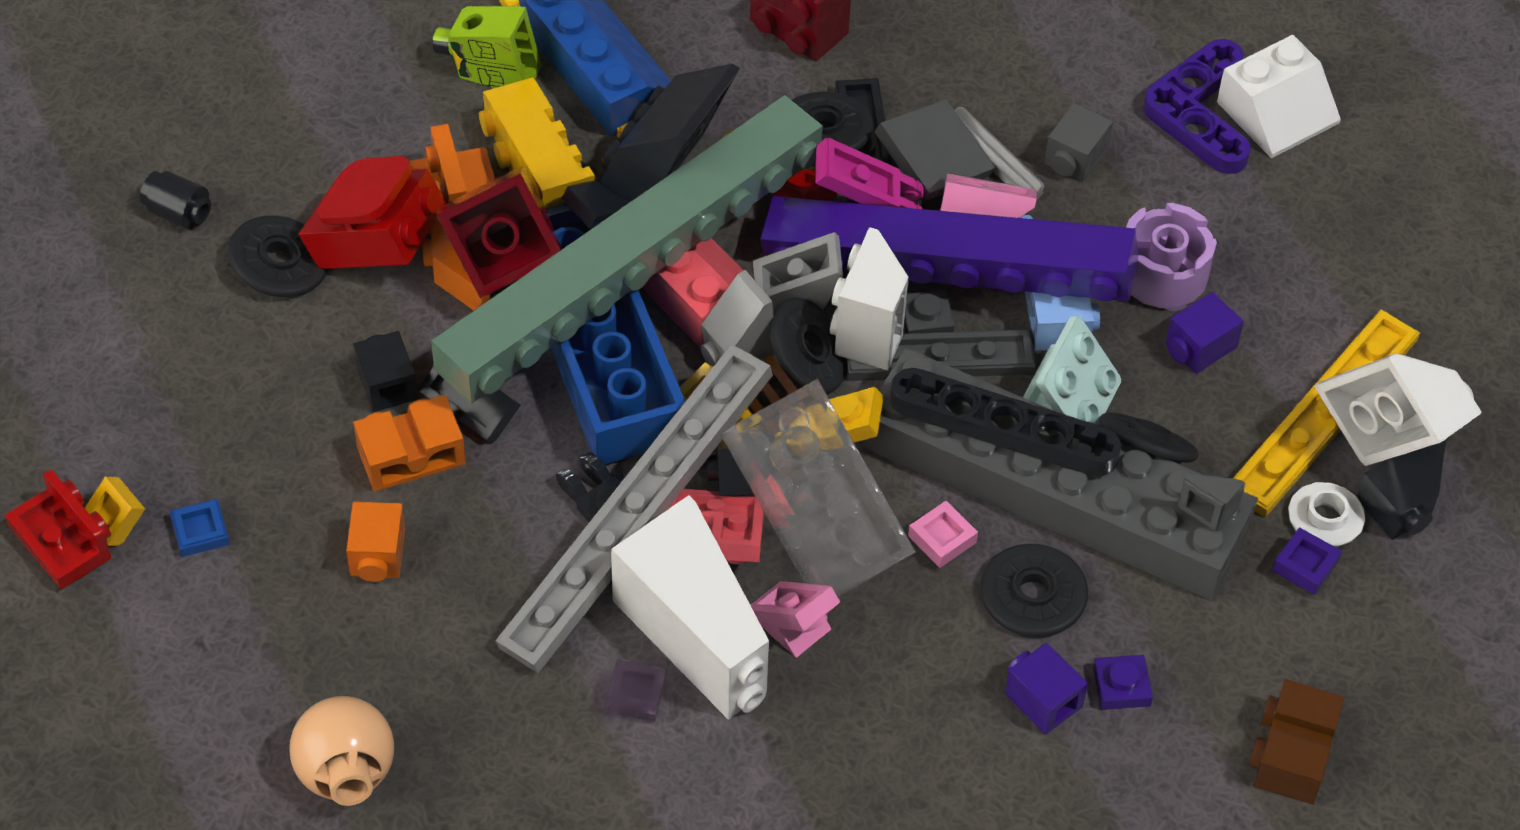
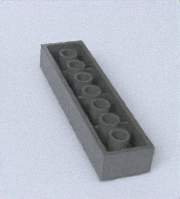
(1121, 514)

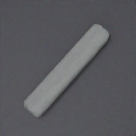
(1006, 165)

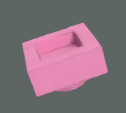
(943, 534)

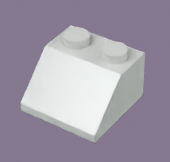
(1279, 96)

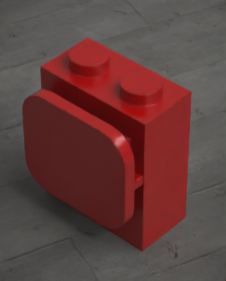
(373, 215)

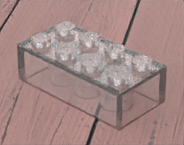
(817, 491)

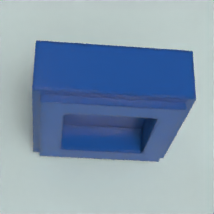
(199, 527)

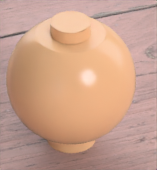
(342, 749)

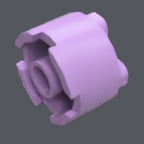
(1172, 256)

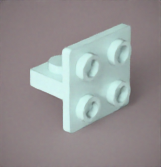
(1075, 375)

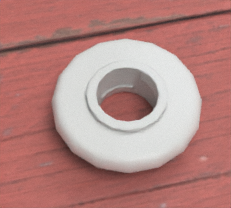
(1333, 531)

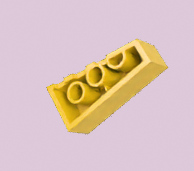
(530, 136)

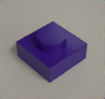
(1307, 560)
(1122, 682)

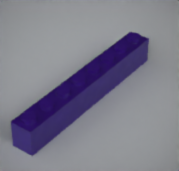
(970, 247)

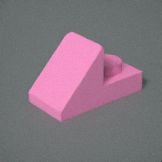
(795, 613)

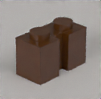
(1297, 742)

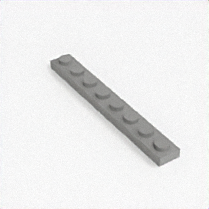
(639, 499)

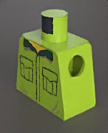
(491, 45)

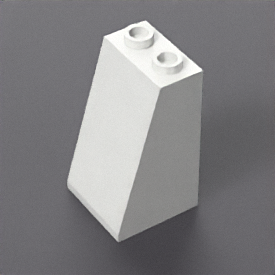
(692, 607)

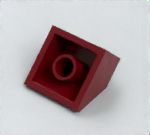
(500, 231)

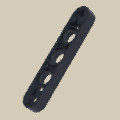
(1021, 438)

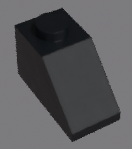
(1404, 490)

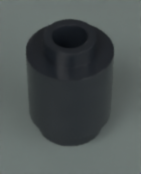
(175, 199)

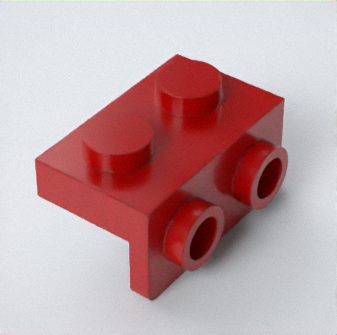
(61, 531)

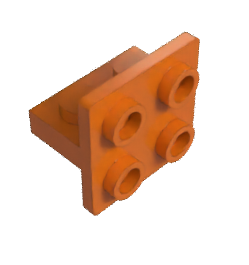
(452, 170)

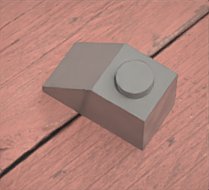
(801, 271)
(739, 319)

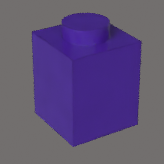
(1203, 333)
(1045, 687)

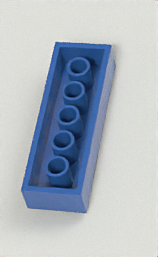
(615, 369)

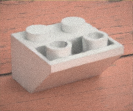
(870, 304)

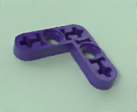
(1188, 107)

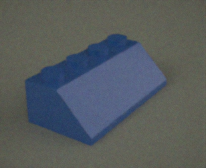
(595, 57)

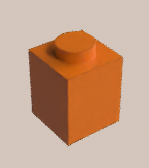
(376, 540)

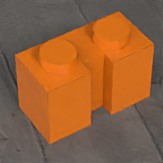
(410, 443)

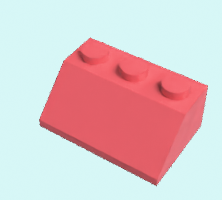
(693, 286)

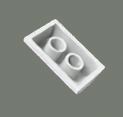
(1397, 406)

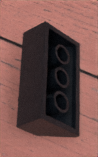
(665, 130)

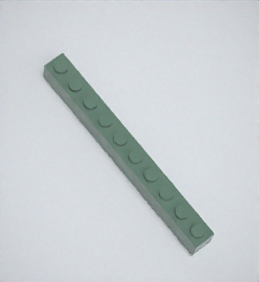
(625, 250)

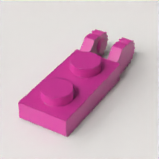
(864, 177)

